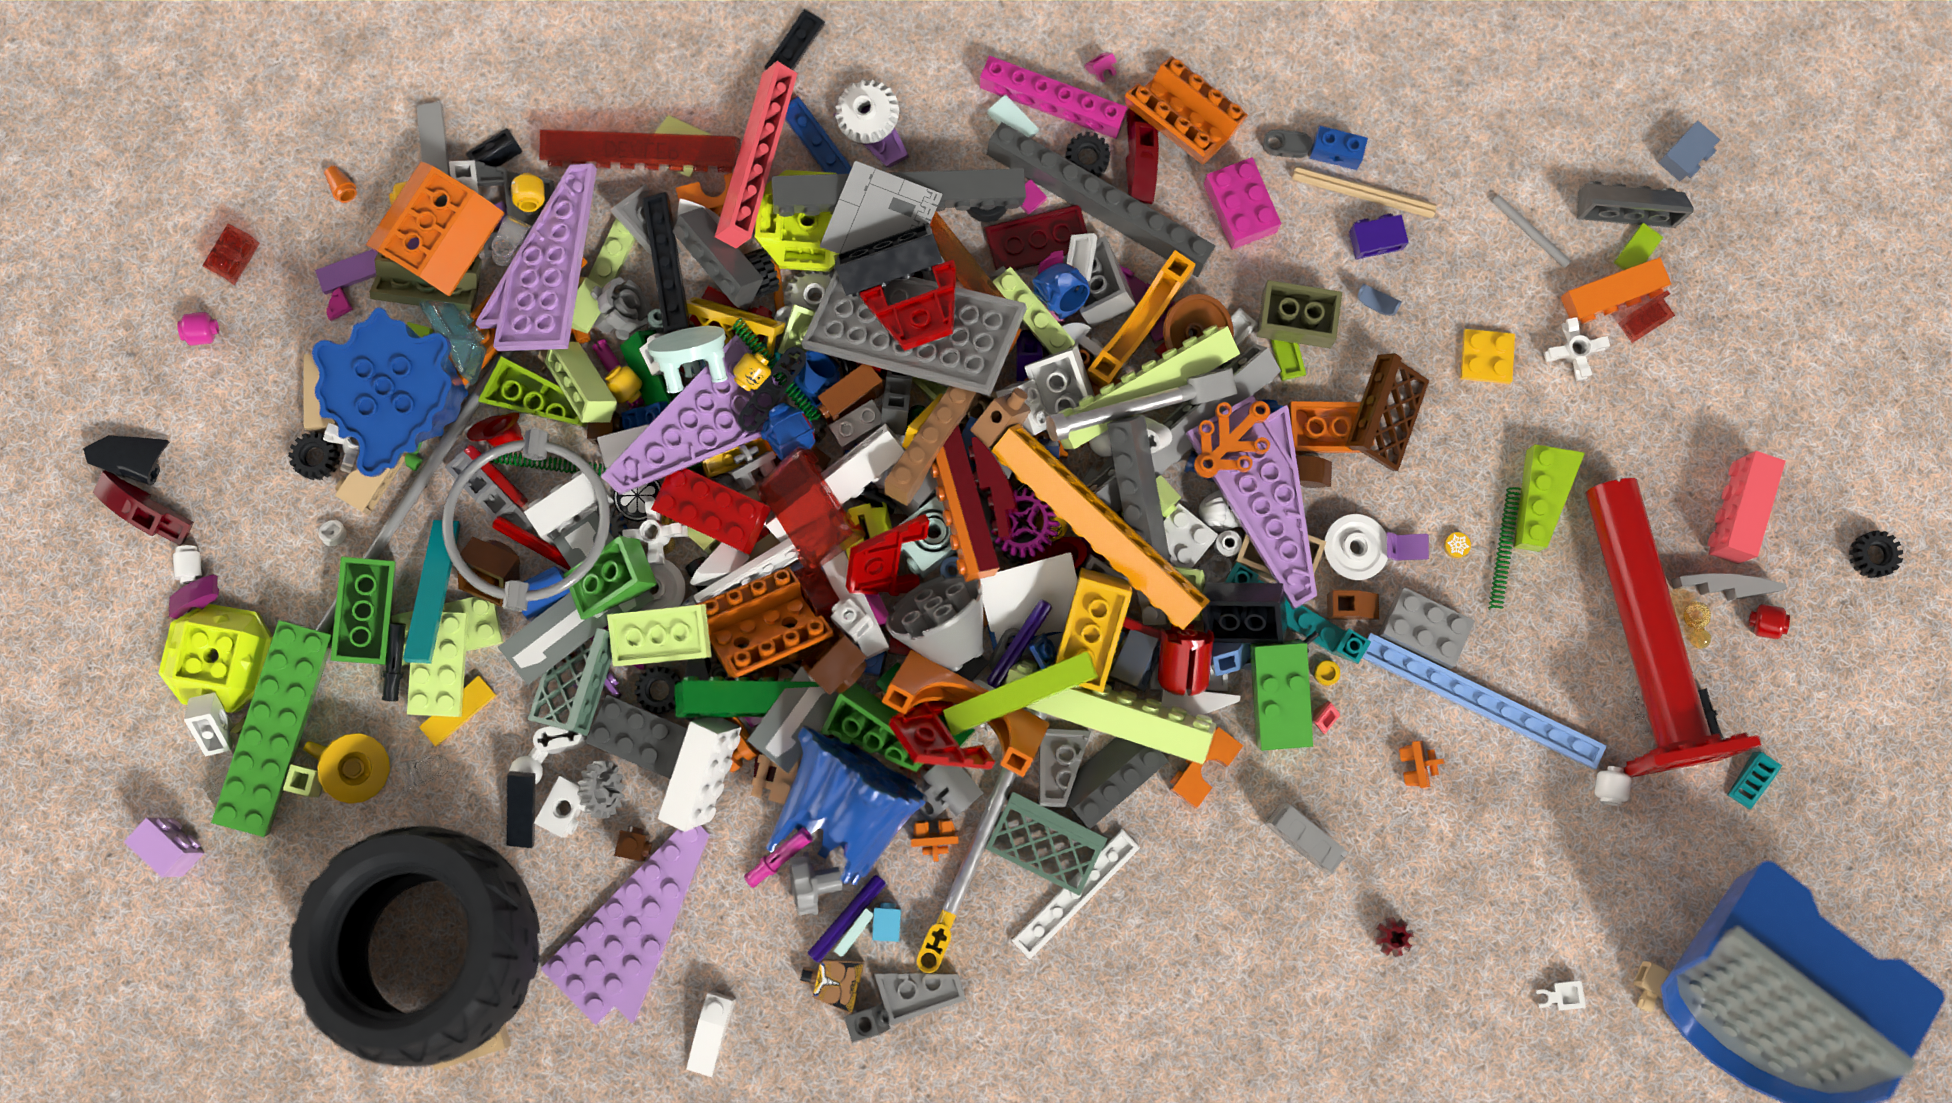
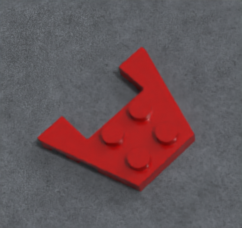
(919, 317)
(876, 560)
(930, 741)

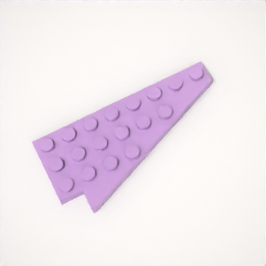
(540, 287)
(691, 428)
(1268, 498)
(622, 943)

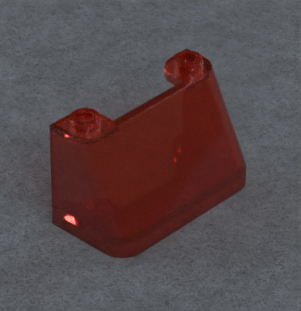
(808, 509)

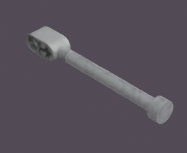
(1199, 390)

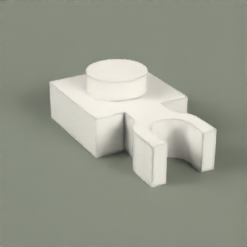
(1566, 995)

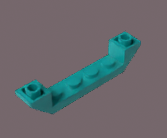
(1304, 622)

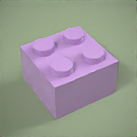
(165, 846)

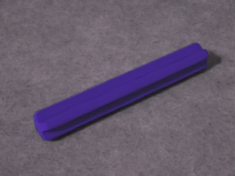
(1019, 643)
(846, 918)

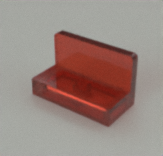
(1647, 318)

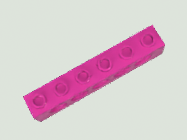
(1053, 97)

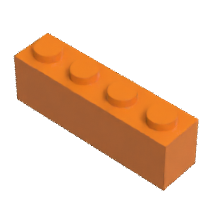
(1616, 290)

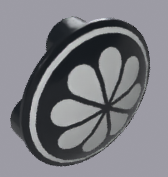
(633, 502)

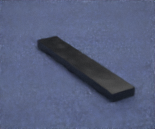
(666, 263)

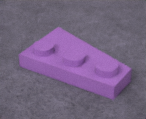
(888, 150)

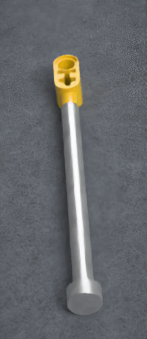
(969, 864)

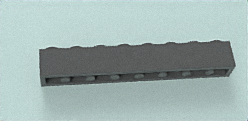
(1139, 494)

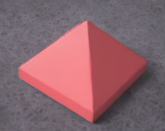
(1325, 716)

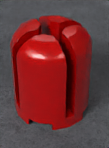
(1185, 660)

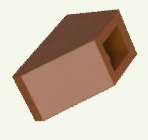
(1352, 605)

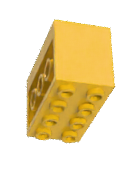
(1095, 622)

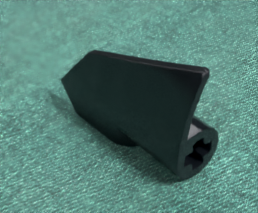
(127, 456)

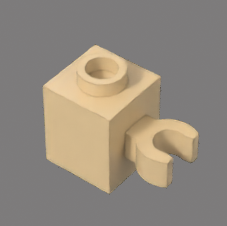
(1650, 979)

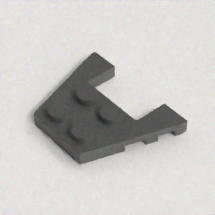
(500, 176)

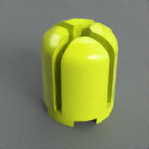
(876, 520)

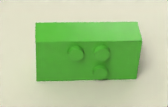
(363, 610)
(1281, 695)

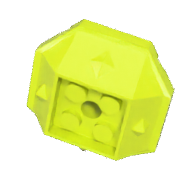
(788, 240)
(242, 650)

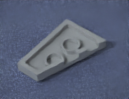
(632, 216)
(1058, 764)
(917, 993)

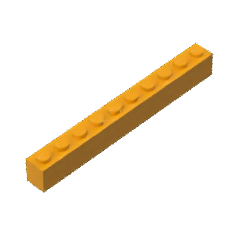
(1100, 526)

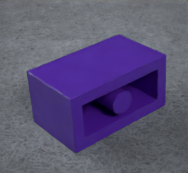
(1378, 236)

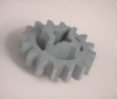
(601, 789)

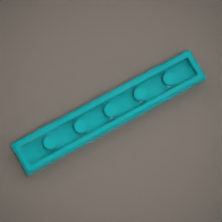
(430, 597)

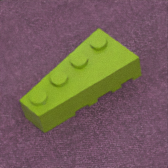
(528, 393)
(1544, 490)

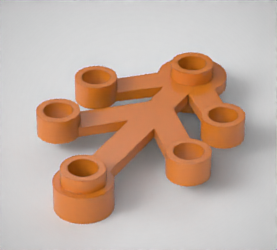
(1229, 441)

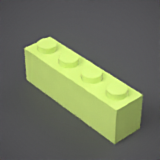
(581, 383)

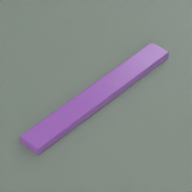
(362, 266)

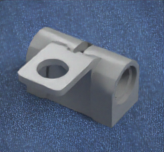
(949, 788)

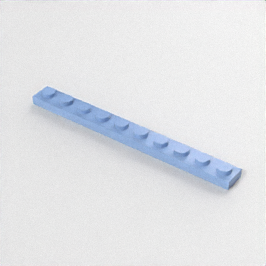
(1484, 702)

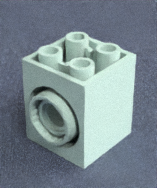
(928, 554)

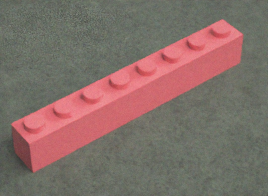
(756, 155)

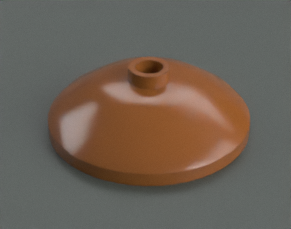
(1194, 313)

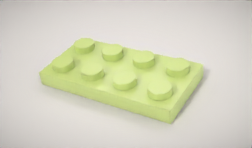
(483, 622)
(659, 635)
(439, 686)

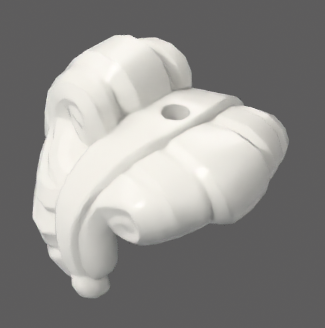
(1216, 514)

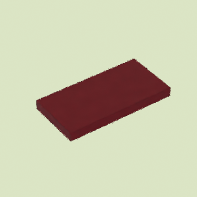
(1033, 238)

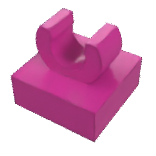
(1100, 64)

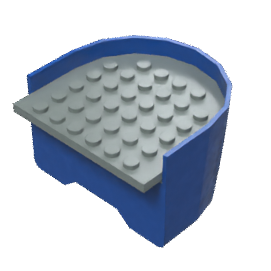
(1795, 999)

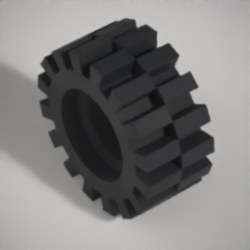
(1089, 142)
(763, 264)
(301, 449)
(1889, 548)
(643, 689)

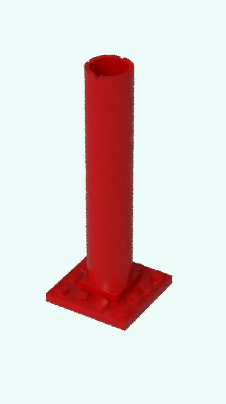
(1654, 636)

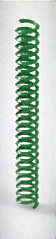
(800, 403)
(544, 463)
(1506, 547)

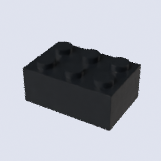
(1245, 612)

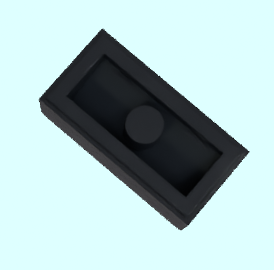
(496, 149)

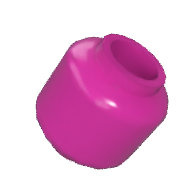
(197, 328)

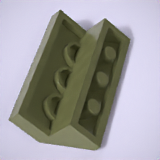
(399, 285)

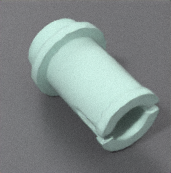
(655, 321)

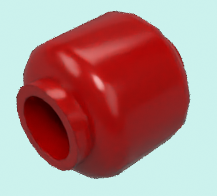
(1769, 621)

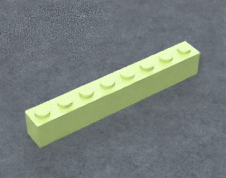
(1171, 371)

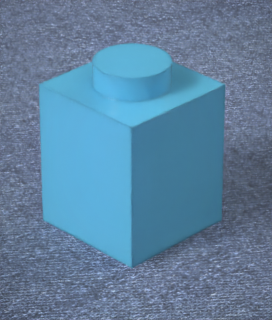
(887, 923)

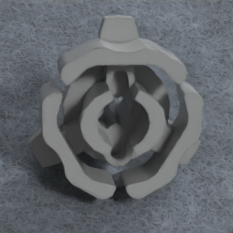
(621, 308)
(808, 884)

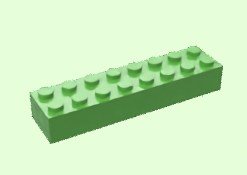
(273, 728)

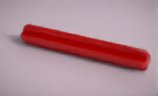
(530, 541)

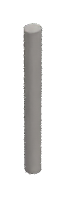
(1530, 230)

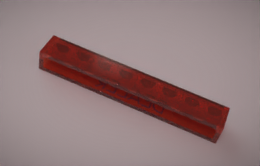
(639, 149)

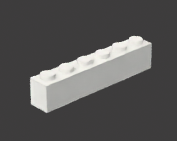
(855, 470)

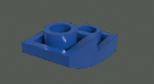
(642, 415)
(1043, 650)

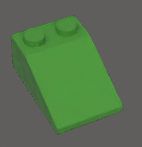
(615, 578)

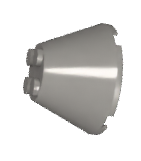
(941, 620)

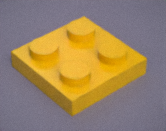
(1487, 356)

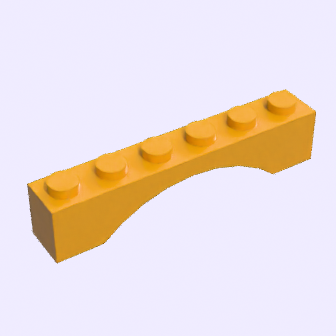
(1142, 320)

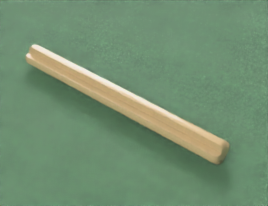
(1364, 192)

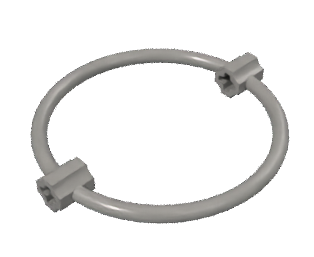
(517, 593)

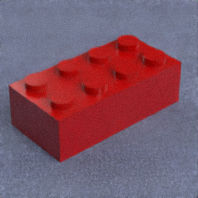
(712, 509)

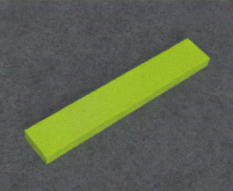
(1020, 693)

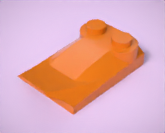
(1322, 426)

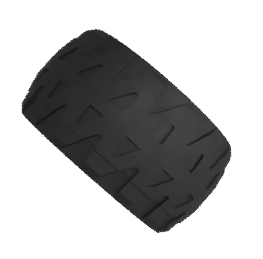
(335, 933)

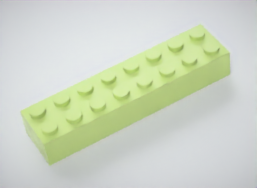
(1127, 717)

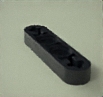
(770, 388)

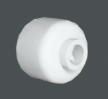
(1613, 786)

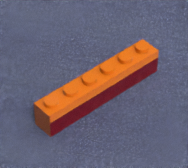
(963, 510)

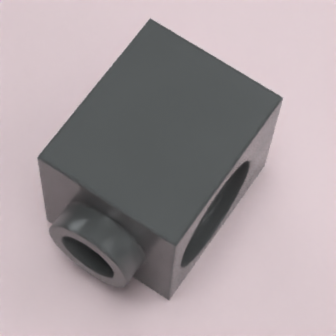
(859, 1027)

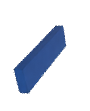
(815, 138)

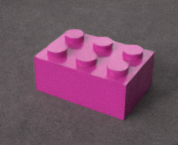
(1242, 203)

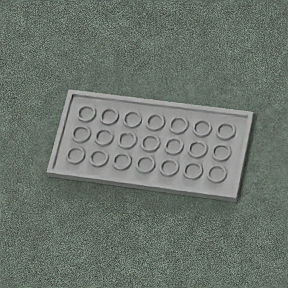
(964, 359)

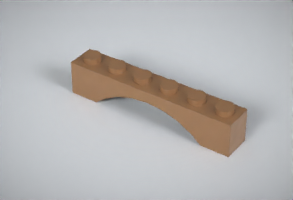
(920, 454)

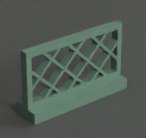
(589, 683)
(1056, 822)

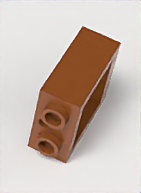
(850, 393)

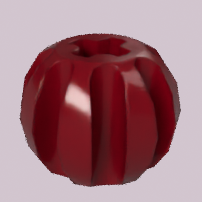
(1402, 937)

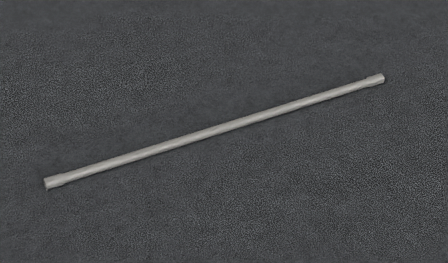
(421, 480)

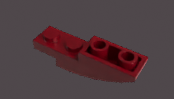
(1142, 158)
(993, 478)
(139, 510)

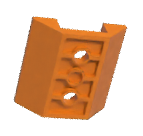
(1186, 110)
(446, 234)
(757, 617)

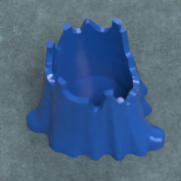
(387, 389)
(850, 799)

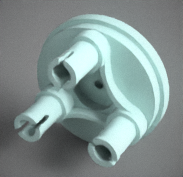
(687, 348)

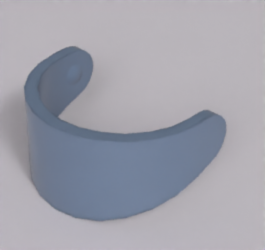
(1378, 301)

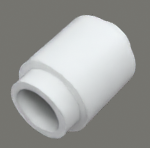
(1221, 548)
(187, 564)

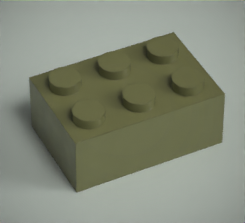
(1299, 314)

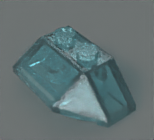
(466, 341)

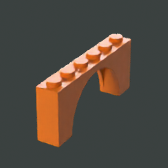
(925, 680)

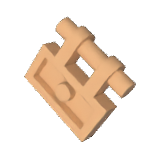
(782, 780)

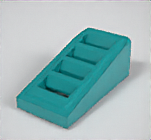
(1746, 774)

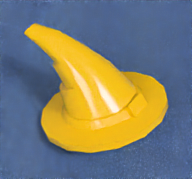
(351, 767)

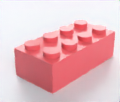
(1746, 507)

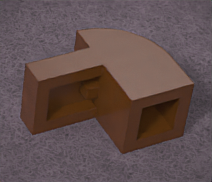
(1314, 471)

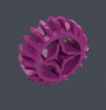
(1032, 514)

